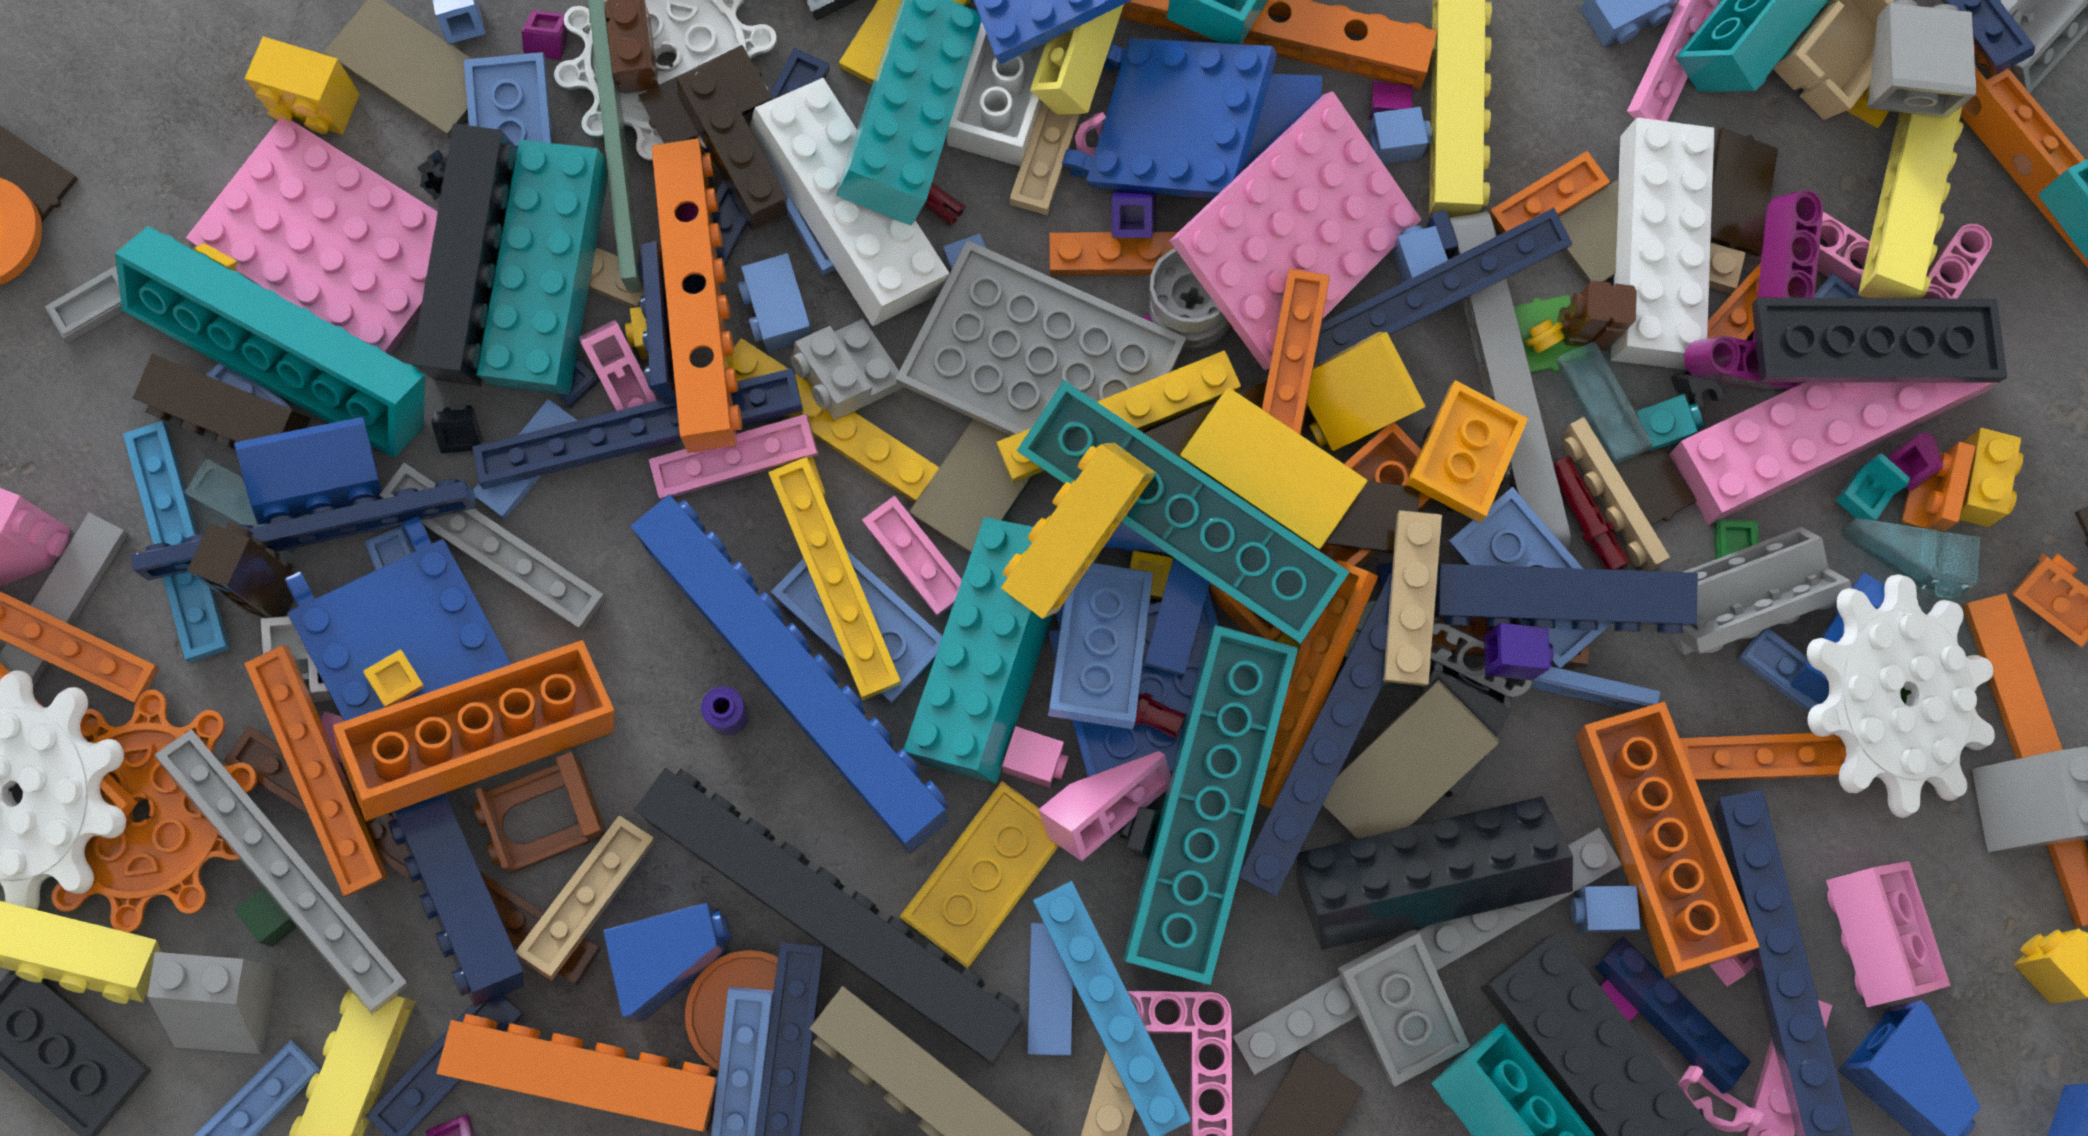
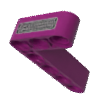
(1786, 272)

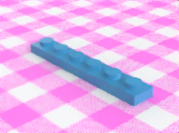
(172, 522)
(1111, 1010)

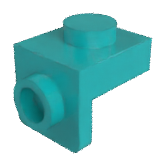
(1670, 421)
(1872, 488)

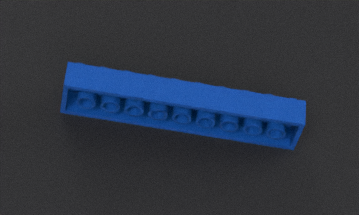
(790, 674)

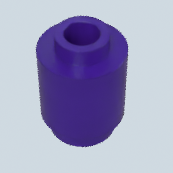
(733, 719)

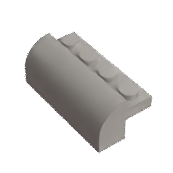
(2051, 27)
(1760, 589)

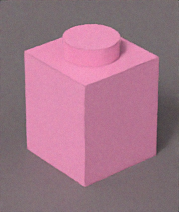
(1034, 757)

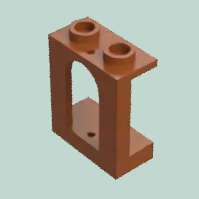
(496, 803)

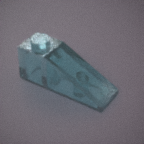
(1927, 556)

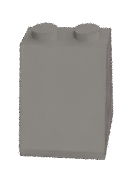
(1922, 59)
(212, 1001)

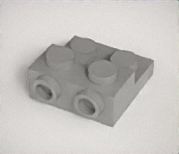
(845, 368)

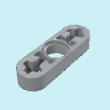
(1442, 653)

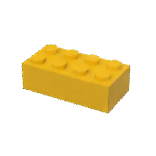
(1077, 529)

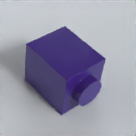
(1133, 214)
(1517, 651)

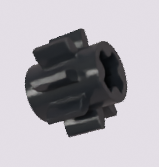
(433, 174)

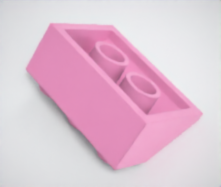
(27, 538)
(1887, 933)

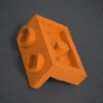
(1940, 498)
(2057, 596)

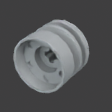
(1171, 294)

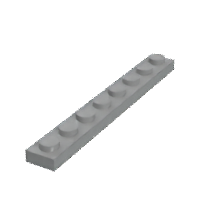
(281, 872)

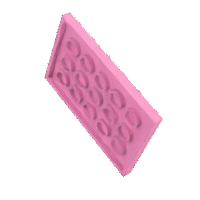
(1304, 205)
(325, 235)

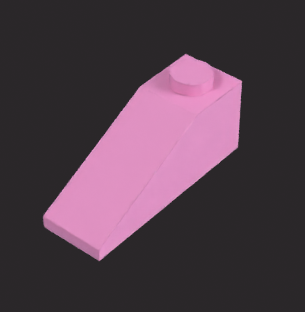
(617, 366)
(1101, 804)

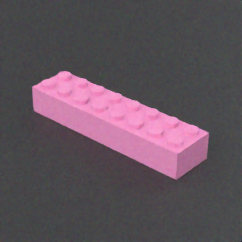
(1803, 435)

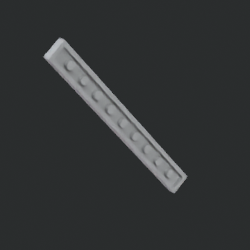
(1445, 942)

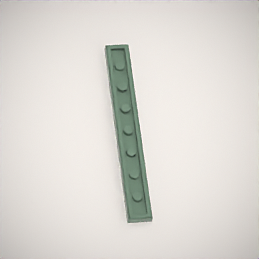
(615, 151)

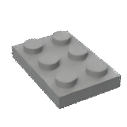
(1403, 1007)

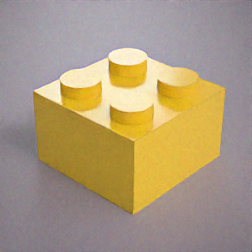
(302, 86)

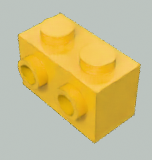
(1991, 477)
(2057, 965)

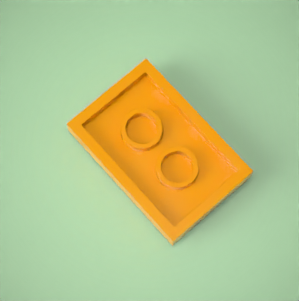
(1467, 451)

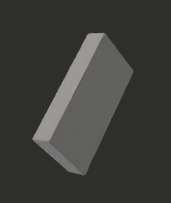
(87, 306)

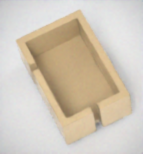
(1834, 56)

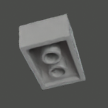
(2034, 800)

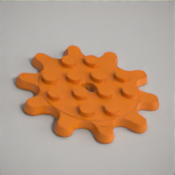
(175, 842)

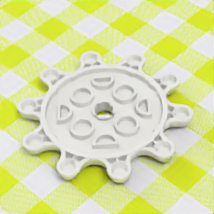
(685, 27)
(1864, 704)
(60, 791)

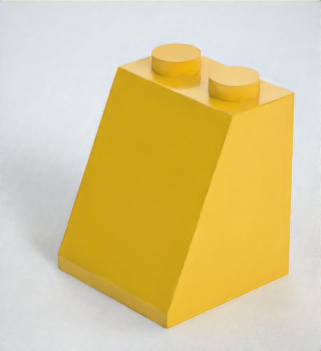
(1360, 392)

